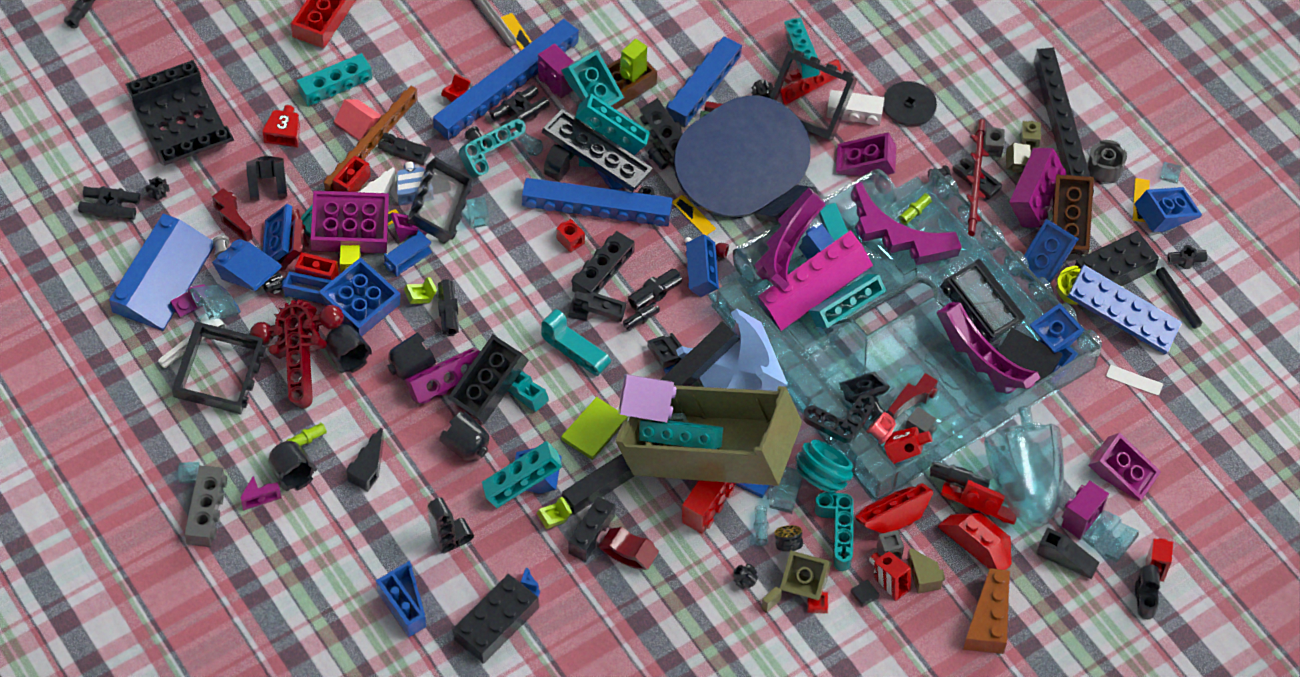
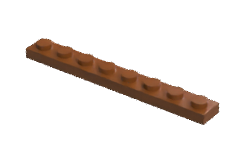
(375, 133)

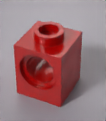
(572, 241)

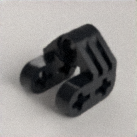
(263, 168)

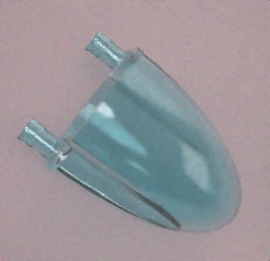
(1028, 468)

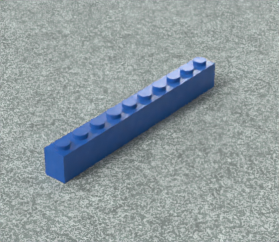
(502, 81)

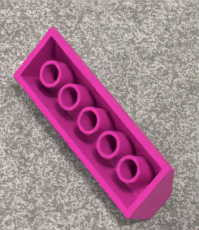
(816, 280)

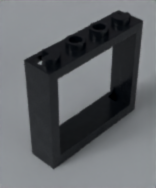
(829, 69)
(228, 336)

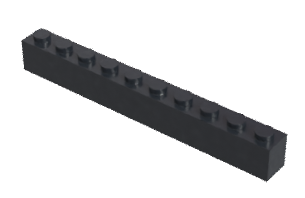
(1060, 113)

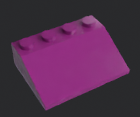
(349, 220)

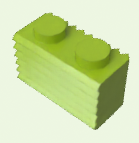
(633, 60)

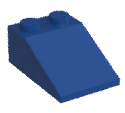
(1166, 208)
(245, 265)

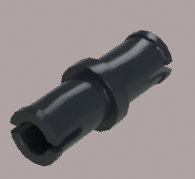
(641, 316)

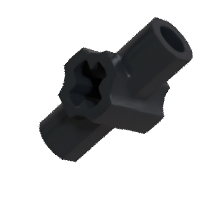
(1187, 257)

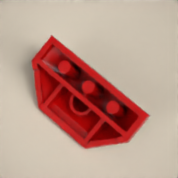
(896, 509)
(980, 538)

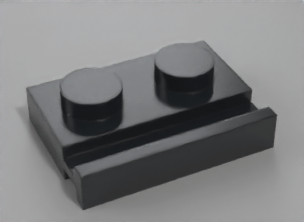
(665, 349)

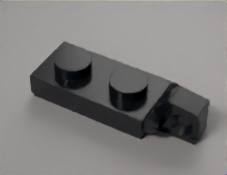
(600, 305)

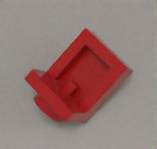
(457, 88)

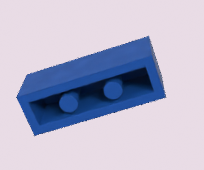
(702, 265)

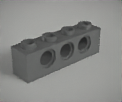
(206, 478)

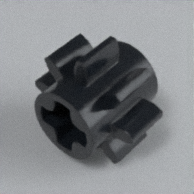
(762, 88)
(157, 188)
(274, 283)
(745, 576)

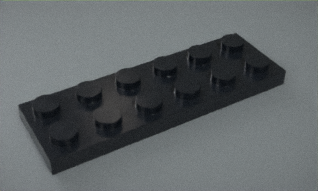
(597, 150)

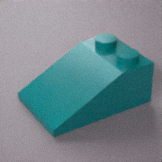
(592, 76)

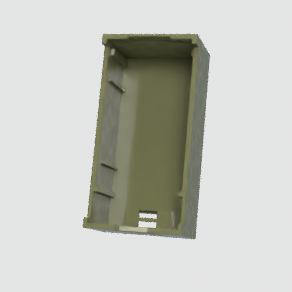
(755, 439)

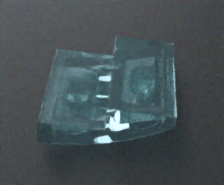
(216, 301)
(1110, 536)

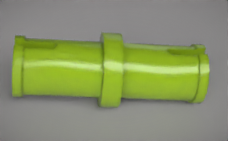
(915, 209)
(310, 434)

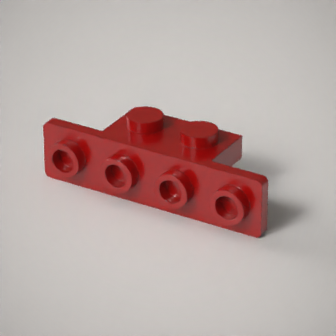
(798, 87)
(981, 499)

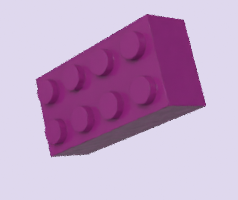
(1035, 188)

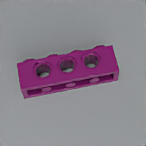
(418, 382)

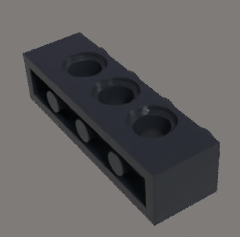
(656, 111)
(612, 255)

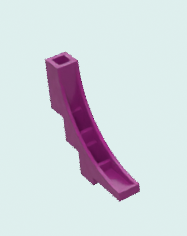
(793, 222)
(922, 246)
(984, 357)

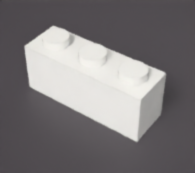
(859, 109)

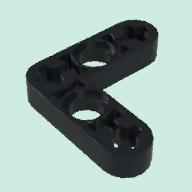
(846, 424)

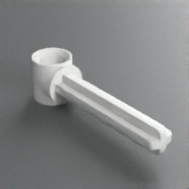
(179, 350)

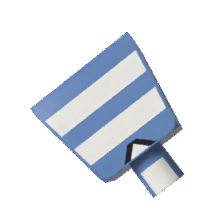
(408, 183)

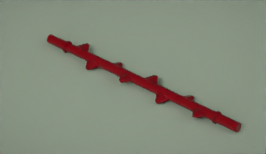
(975, 179)

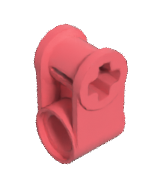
(882, 427)

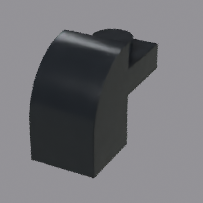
(557, 162)

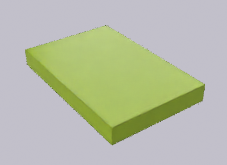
(594, 428)

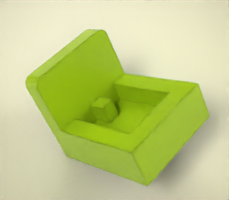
(420, 292)
(555, 514)

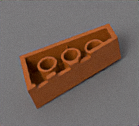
(990, 619)

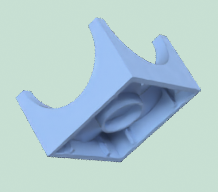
(747, 363)

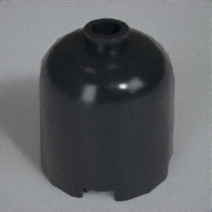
(347, 348)
(410, 357)
(466, 437)
(291, 465)

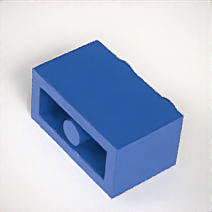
(815, 241)

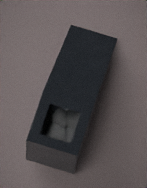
(366, 467)
(1066, 553)

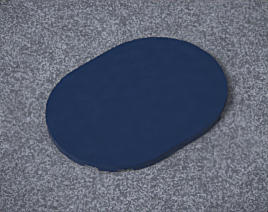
(742, 156)

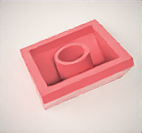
(356, 118)

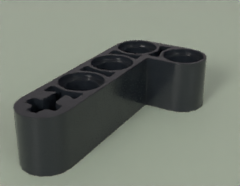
(445, 531)

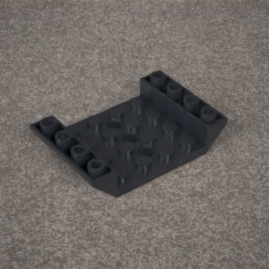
(176, 96)

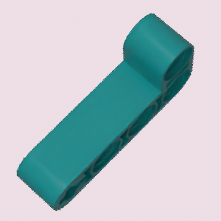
(493, 142)
(560, 336)
(841, 532)

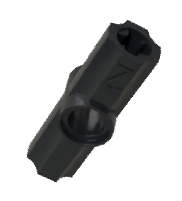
(654, 289)
(448, 307)

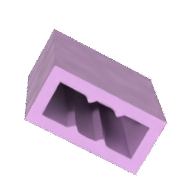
(646, 398)

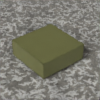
(771, 599)

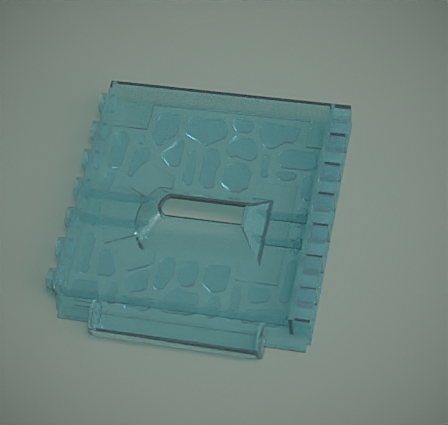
(911, 344)

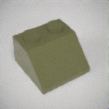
(805, 575)

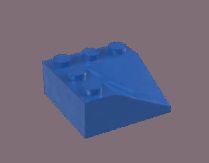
(361, 296)

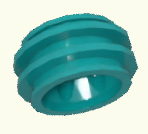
(824, 466)

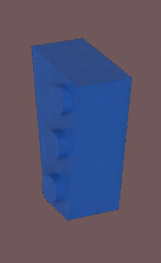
(402, 598)

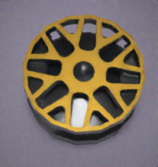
(789, 538)

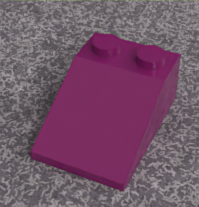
(867, 154)
(1124, 466)

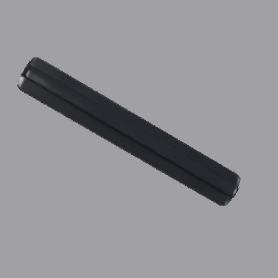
(1179, 297)

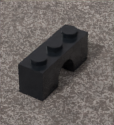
(585, 536)

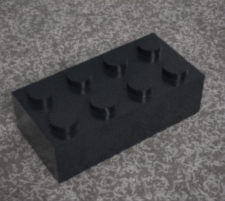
(1122, 259)
(488, 379)
(496, 618)

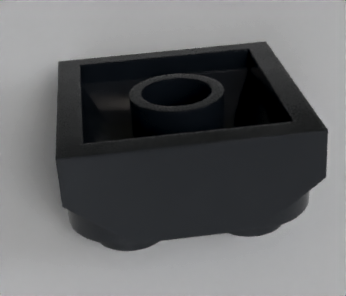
(865, 384)

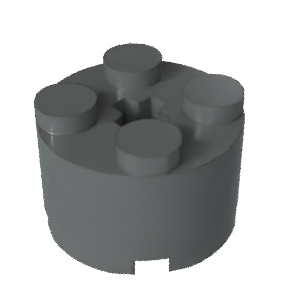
(1106, 161)

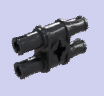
(519, 106)
(109, 202)
(956, 475)

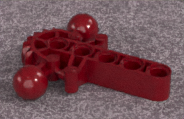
(288, 335)

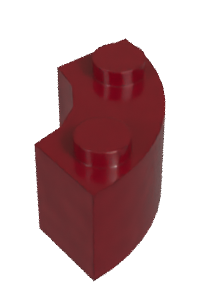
(629, 549)

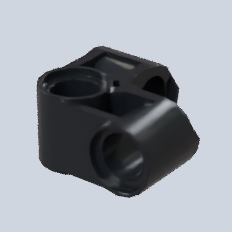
(1147, 591)

